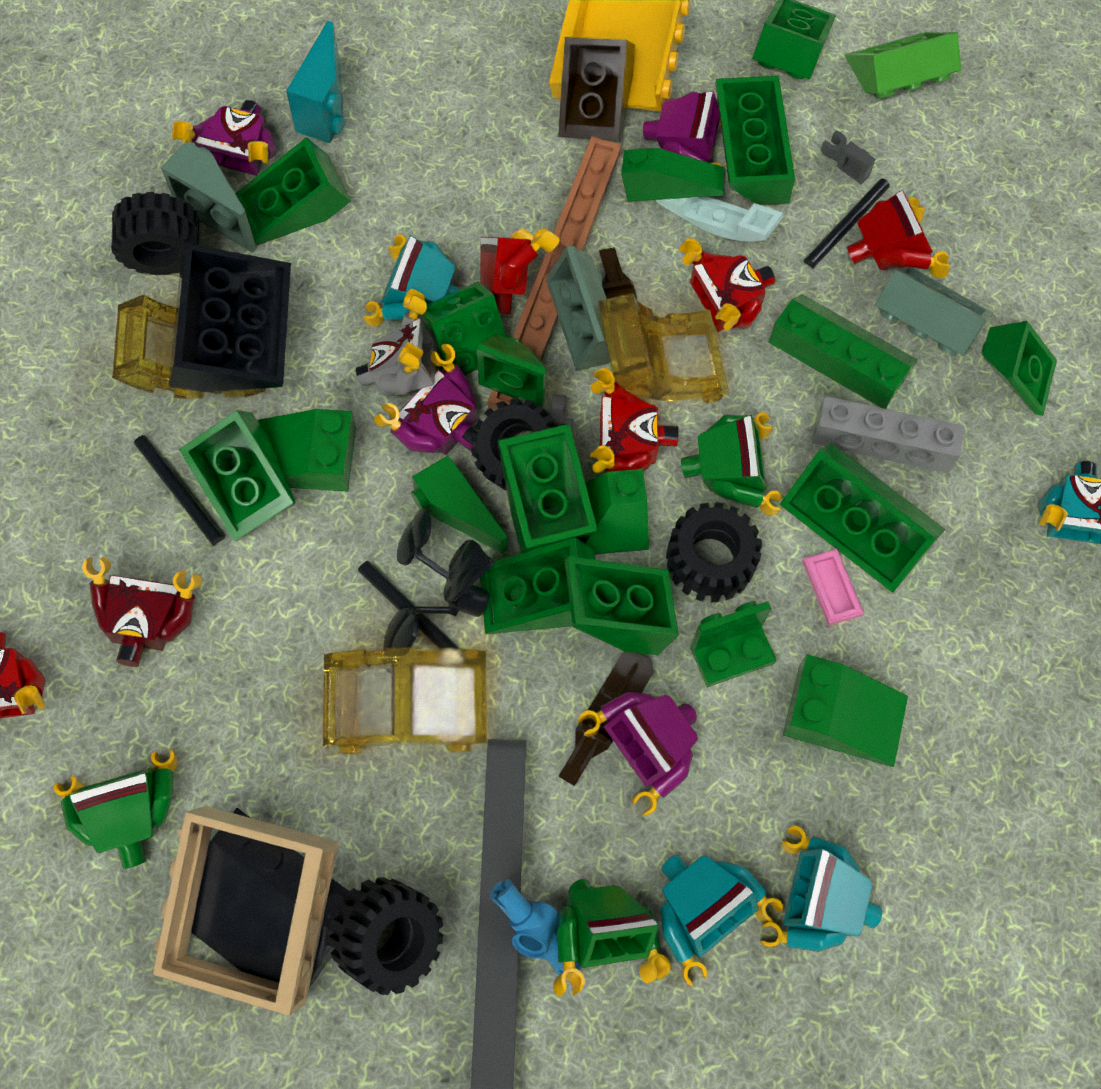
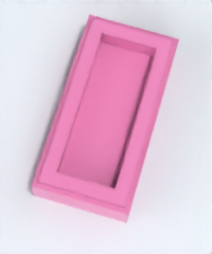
(832, 587)

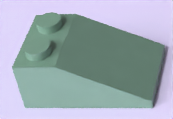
(200, 182)

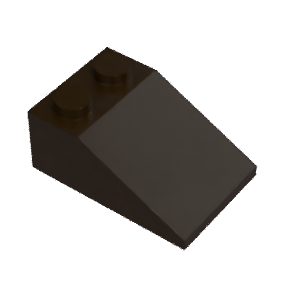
(595, 87)

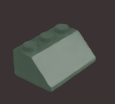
(576, 297)
(932, 310)

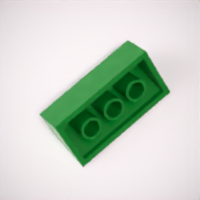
(756, 138)
(841, 350)
(861, 516)

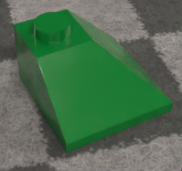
(1021, 362)
(511, 369)
(619, 512)

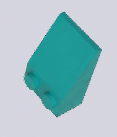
(317, 90)

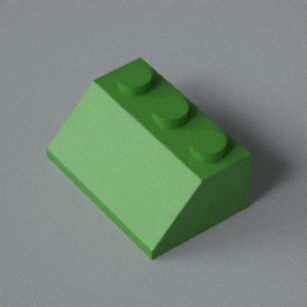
(906, 62)

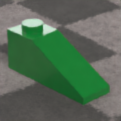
(668, 175)
(454, 502)

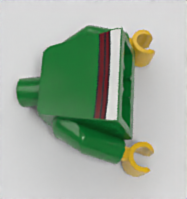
(733, 461)
(120, 809)
(604, 929)

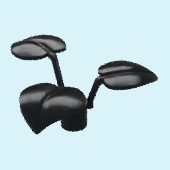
(464, 570)

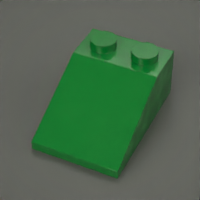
(793, 38)
(293, 193)
(313, 447)
(239, 473)
(546, 488)
(531, 588)
(622, 604)
(845, 711)

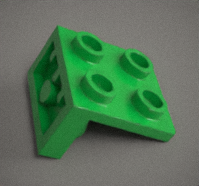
(464, 322)
(732, 643)

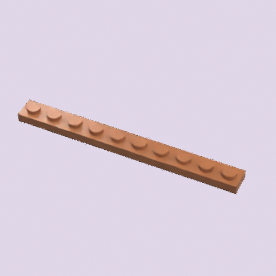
(573, 230)

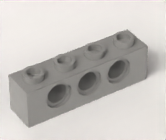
(888, 434)

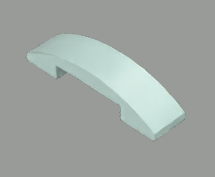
(724, 218)

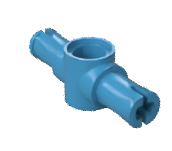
(533, 924)

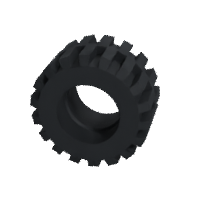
(153, 232)
(504, 424)
(718, 525)
(407, 951)

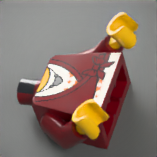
(140, 611)

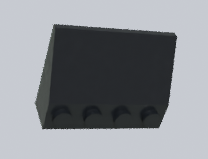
(229, 321)
(250, 904)

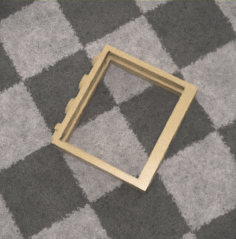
(306, 923)

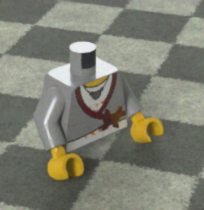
(402, 358)

